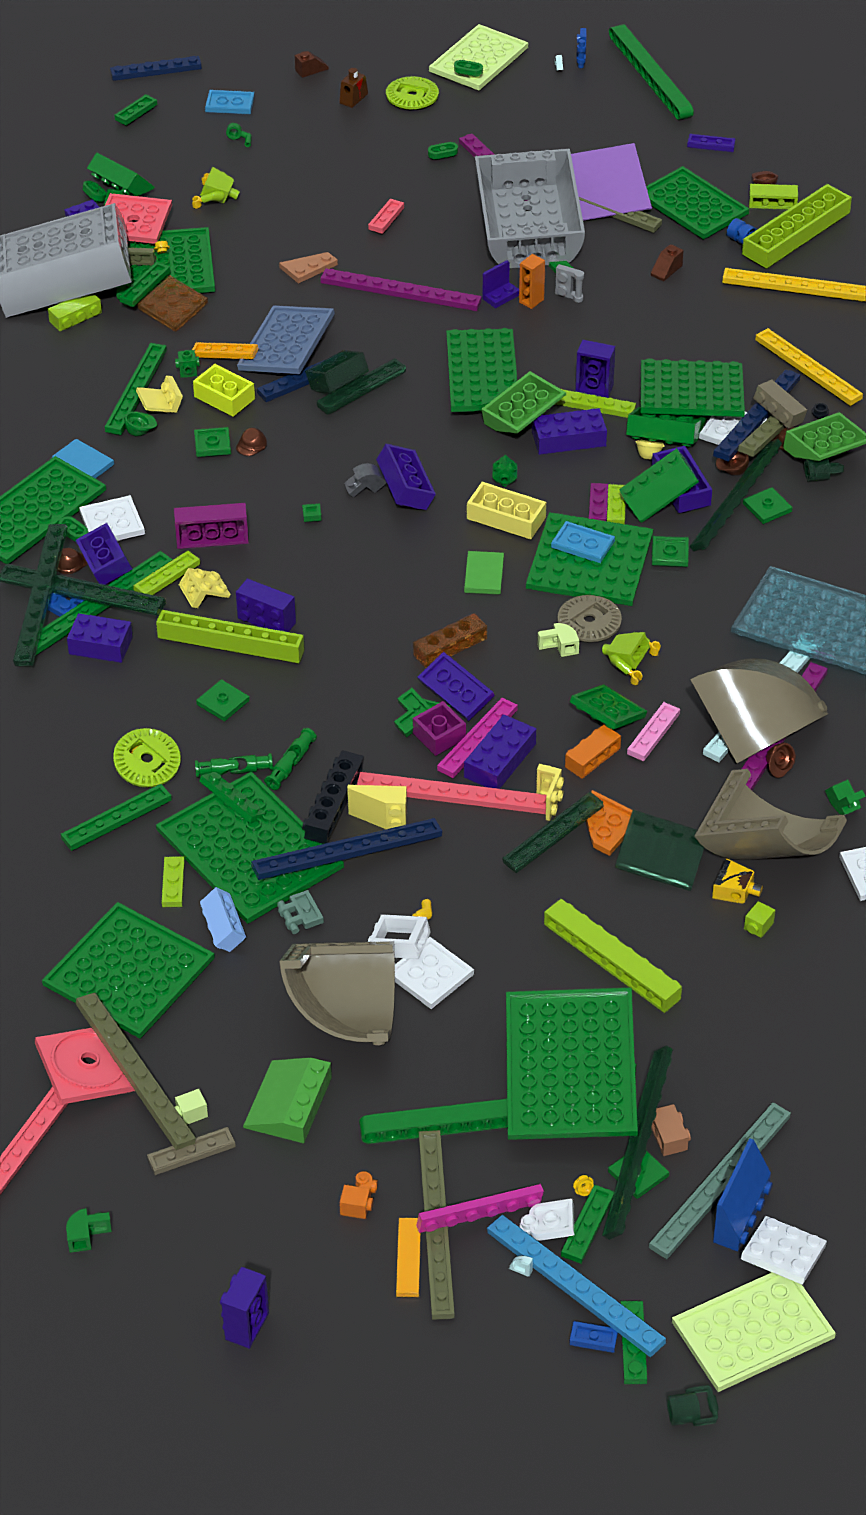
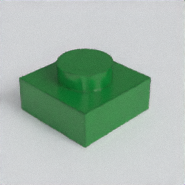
(311, 512)

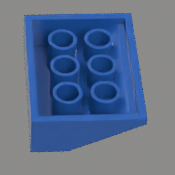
(742, 1198)

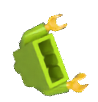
(216, 188)
(628, 651)

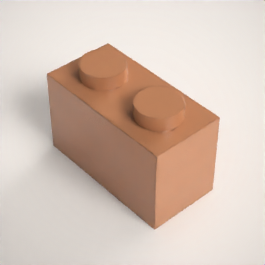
(670, 1131)

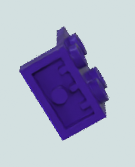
(496, 285)

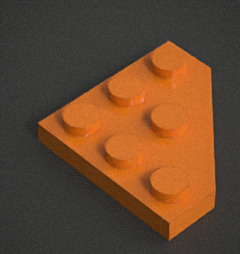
(608, 825)

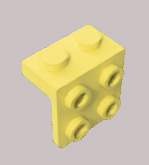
(550, 783)

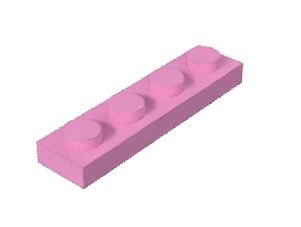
(653, 731)

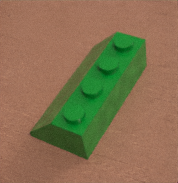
(118, 175)
(659, 485)

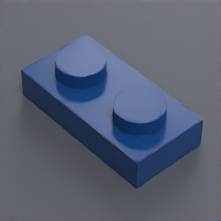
(593, 1337)

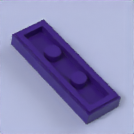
(711, 142)

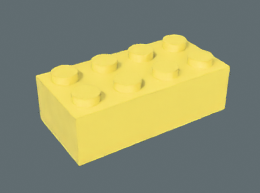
(506, 510)

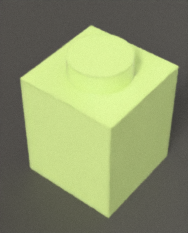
(191, 1106)

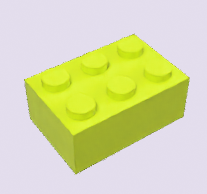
(224, 390)

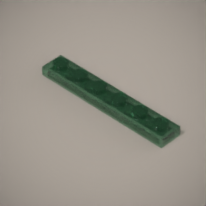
(361, 386)
(552, 832)

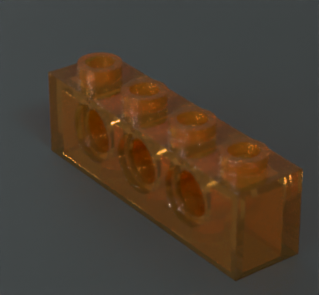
(450, 639)

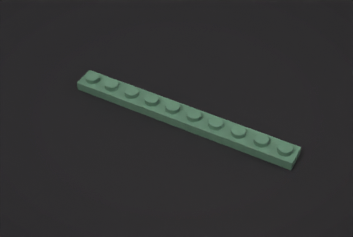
(714, 1185)

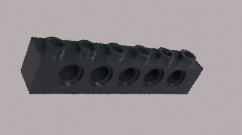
(333, 797)

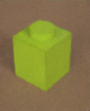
(759, 919)

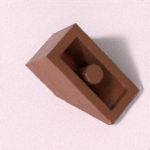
(309, 64)
(668, 262)

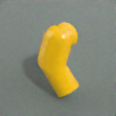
(426, 910)

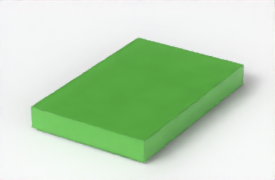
(484, 572)

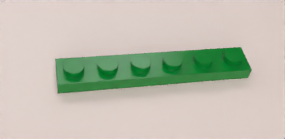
(116, 817)

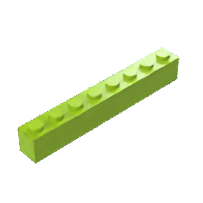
(230, 636)
(613, 955)

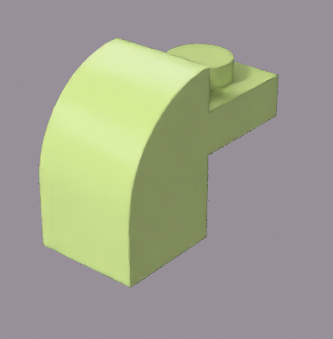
(562, 637)

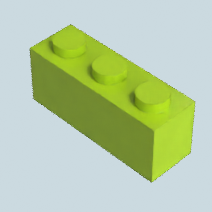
(773, 196)
(74, 311)

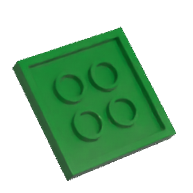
(608, 706)

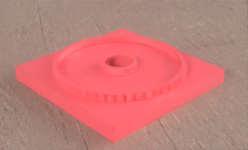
(149, 213)
(72, 1077)

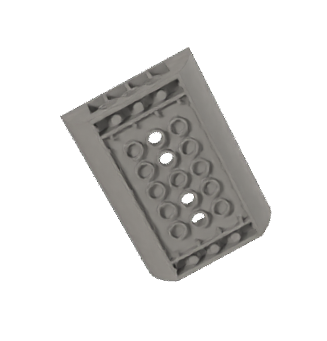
(555, 221)
(63, 260)

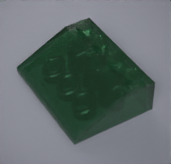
(660, 850)

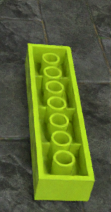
(796, 226)

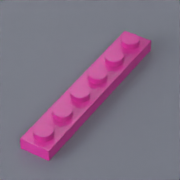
(454, 761)
(479, 1208)

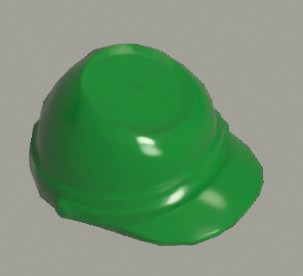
(139, 423)

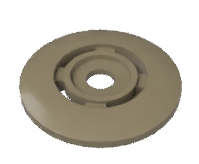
(603, 627)

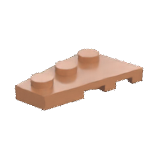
(309, 266)

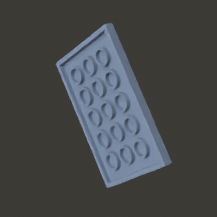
(287, 339)

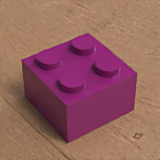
(439, 728)

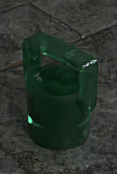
(821, 469)
(685, 1407)

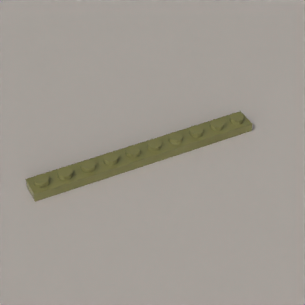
(135, 1071)
(437, 1241)

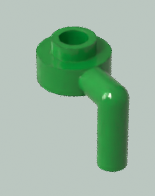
(238, 133)

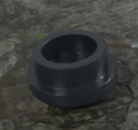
(820, 410)

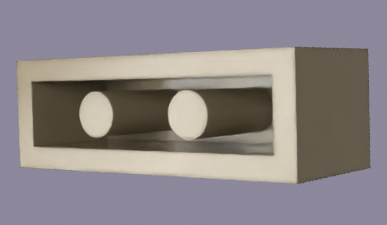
(780, 404)

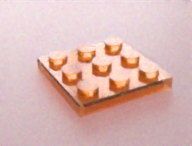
(172, 303)

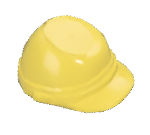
(647, 448)

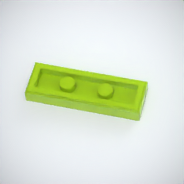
(616, 504)

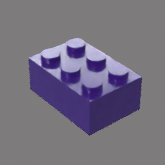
(595, 368)
(103, 554)
(265, 606)
(99, 637)
(244, 1307)

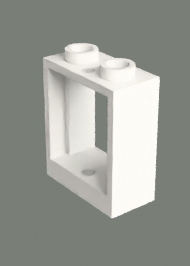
(415, 925)

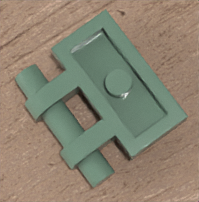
(306, 911)

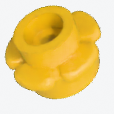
(161, 247)
(586, 1189)

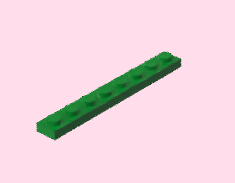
(141, 379)

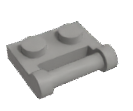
(564, 283)

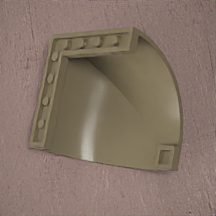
(757, 703)
(749, 828)
(344, 987)

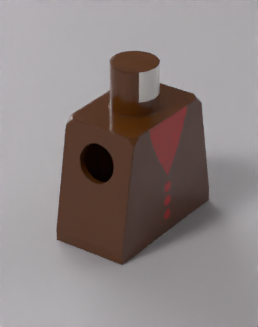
(353, 88)

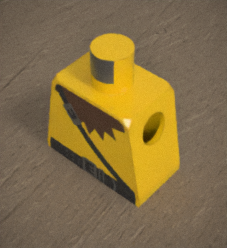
(735, 883)

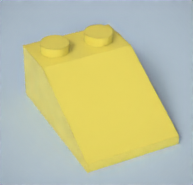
(378, 804)

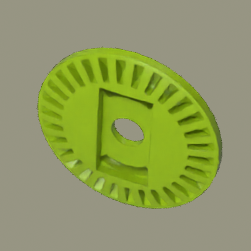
(398, 92)
(153, 742)

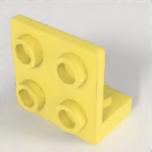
(164, 399)
(198, 583)

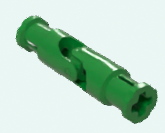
(231, 765)
(284, 765)

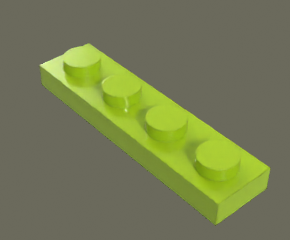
(167, 574)

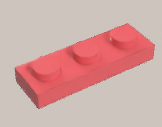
(386, 216)

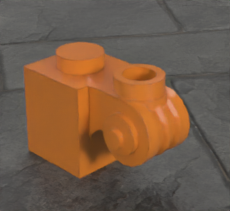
(357, 1199)

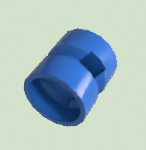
(739, 230)

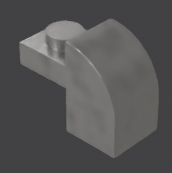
(365, 476)

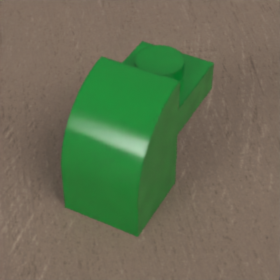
(843, 797)
(81, 1226)

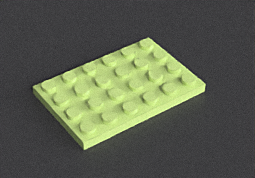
(482, 46)
(752, 1329)

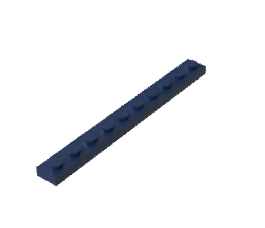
(752, 420)
(346, 848)

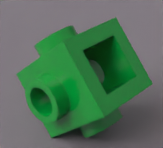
(187, 363)
(504, 471)

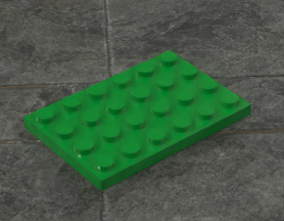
(694, 202)

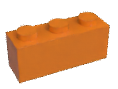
(532, 281)
(592, 751)

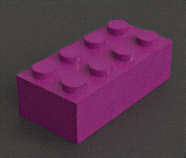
(211, 525)

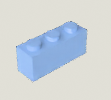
(222, 919)

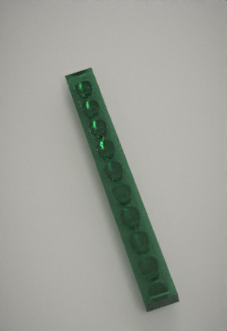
(733, 498)
(87, 590)
(40, 595)
(637, 1144)

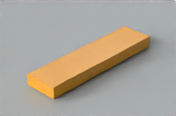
(225, 350)
(408, 1258)

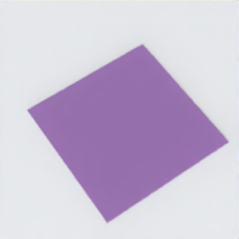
(611, 180)

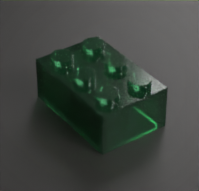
(337, 371)

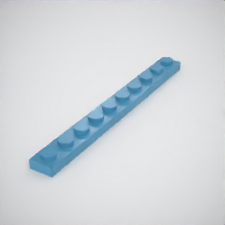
(577, 1286)

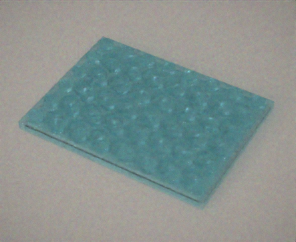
(807, 618)

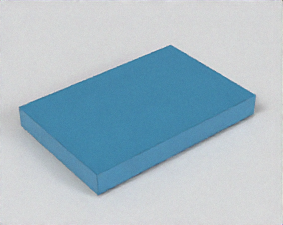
(230, 101)
(85, 458)
(583, 542)

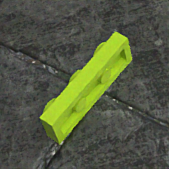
(173, 882)

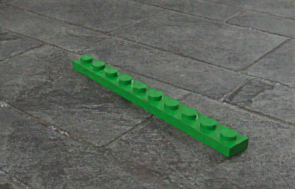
(63, 624)

